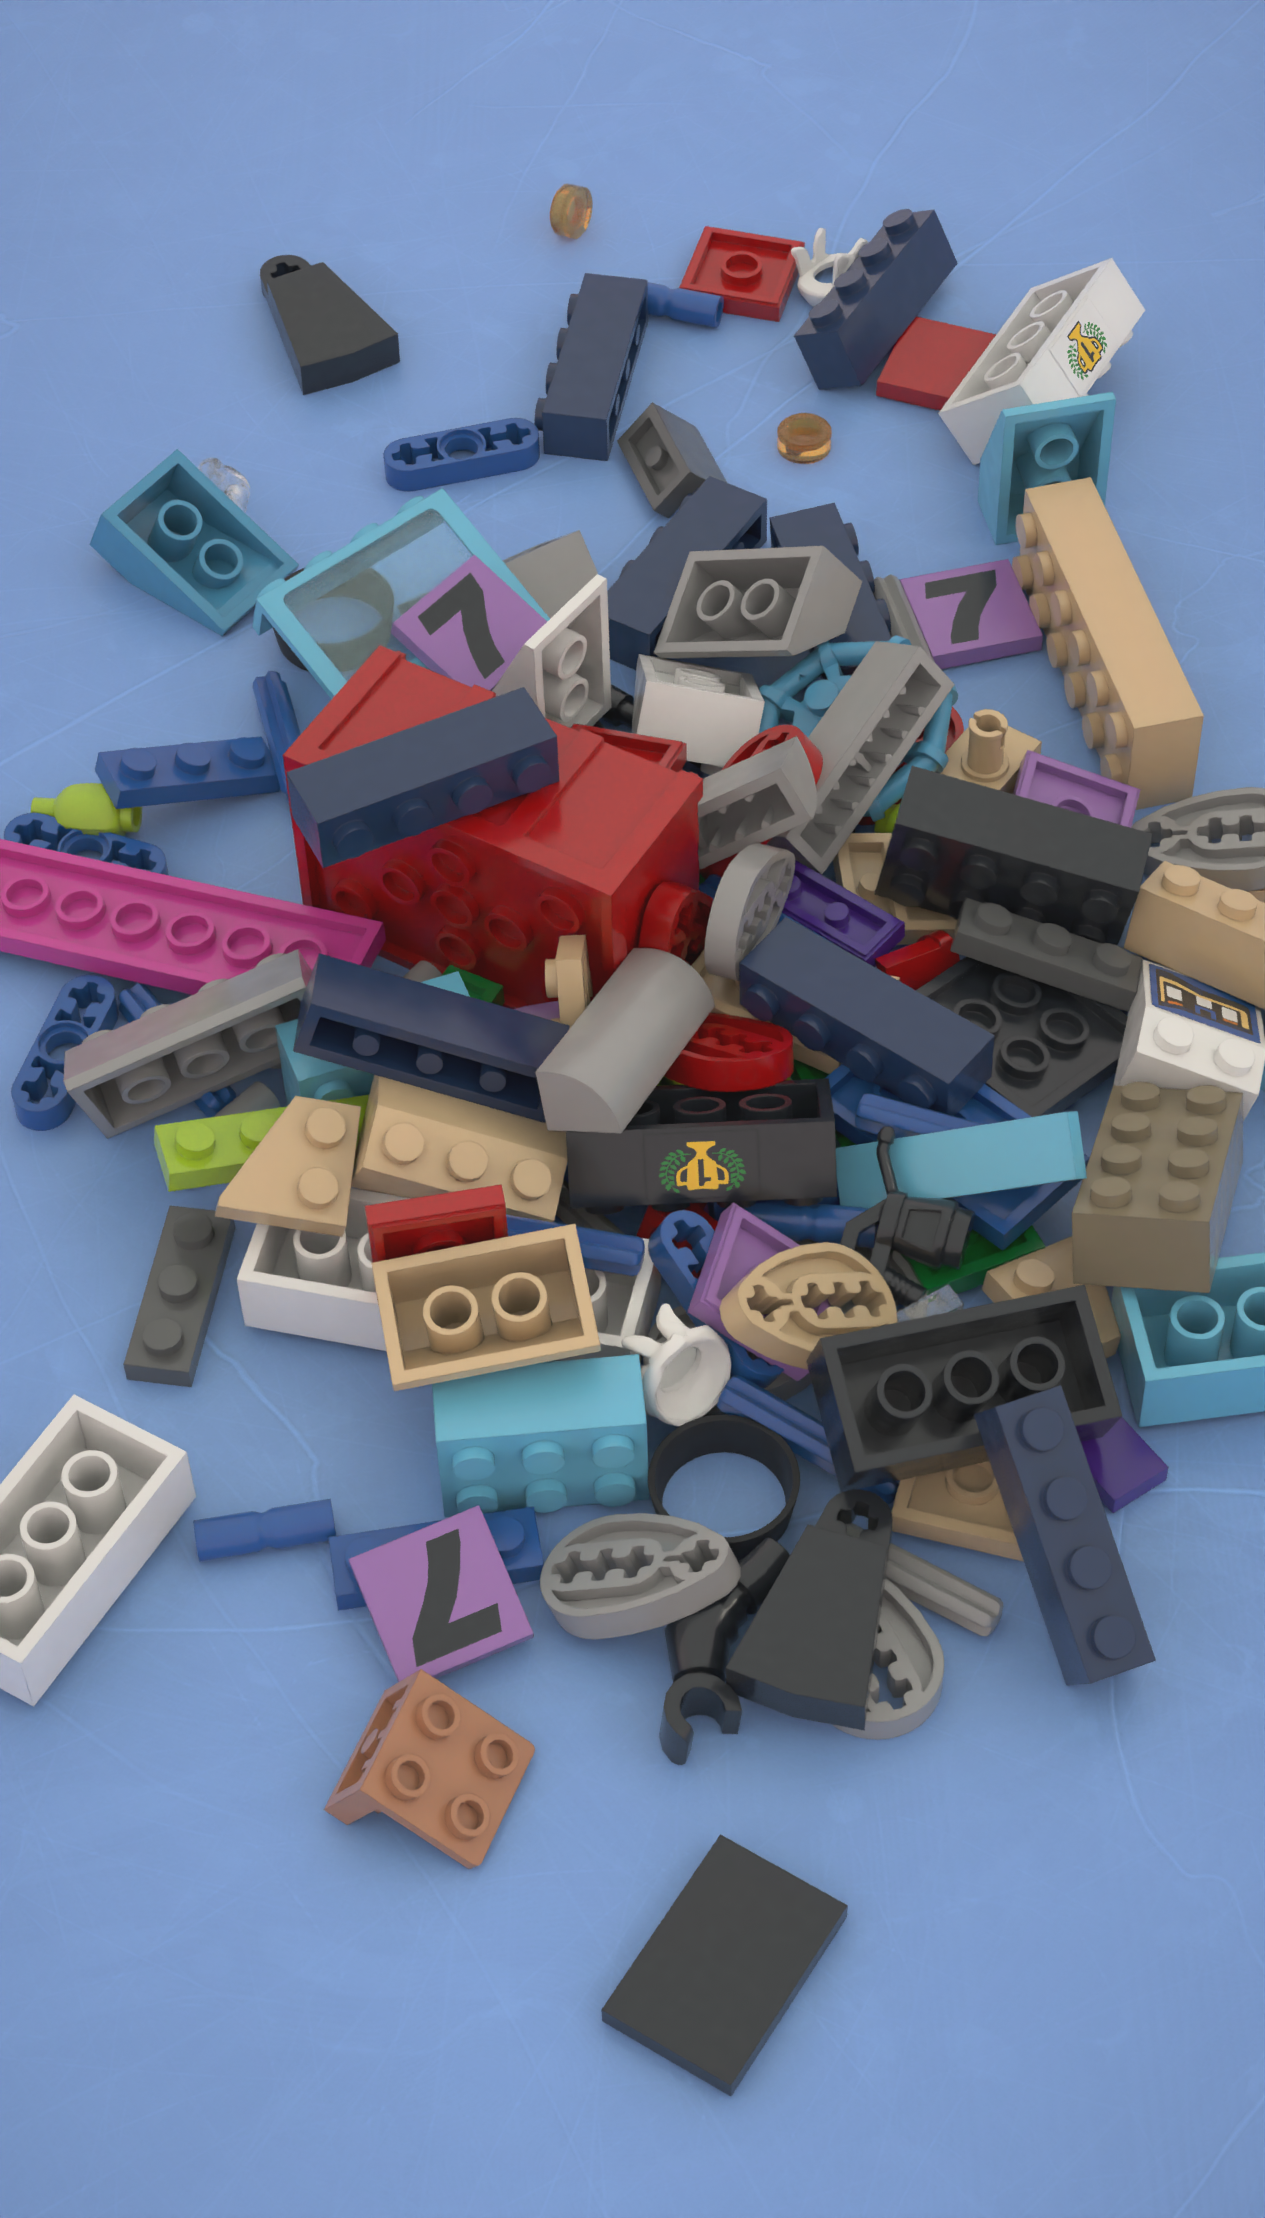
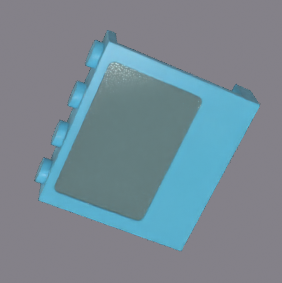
(350, 598)

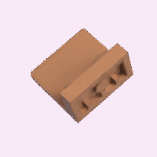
(434, 1768)

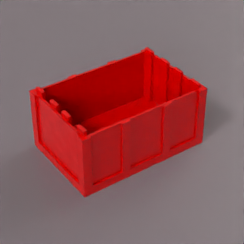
(518, 874)

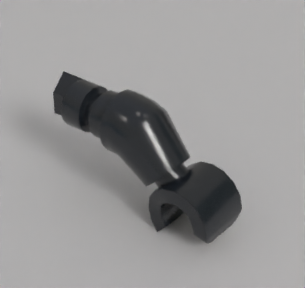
(701, 1648)

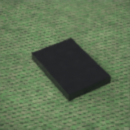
(724, 1964)

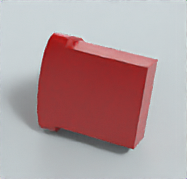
(920, 961)

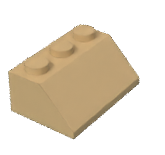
(1201, 931)
(440, 1144)
(485, 1307)

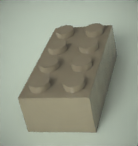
(1158, 1188)

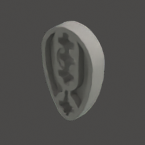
(1191, 825)
(746, 906)
(635, 1574)
(914, 1669)

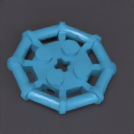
(820, 695)

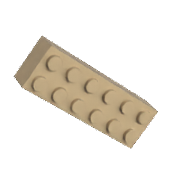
(1107, 642)

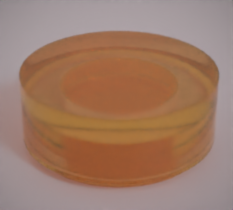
(571, 210)
(804, 438)

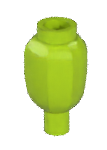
(89, 810)

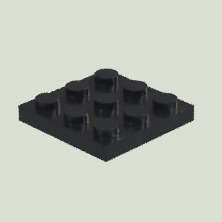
(1046, 1039)

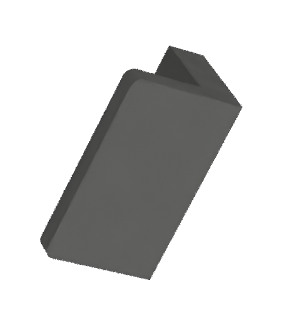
(667, 458)

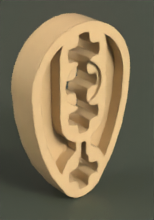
(794, 1284)

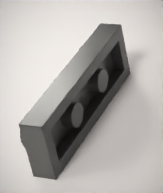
(1046, 954)
(179, 1297)

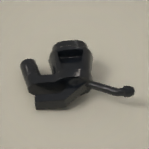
(917, 1227)

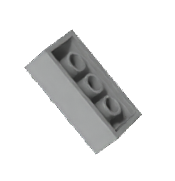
(186, 1046)

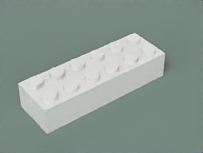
(327, 1286)

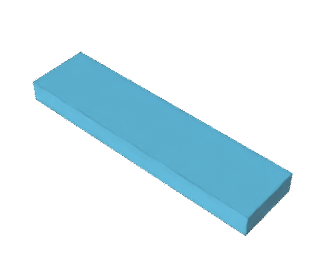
(967, 1160)

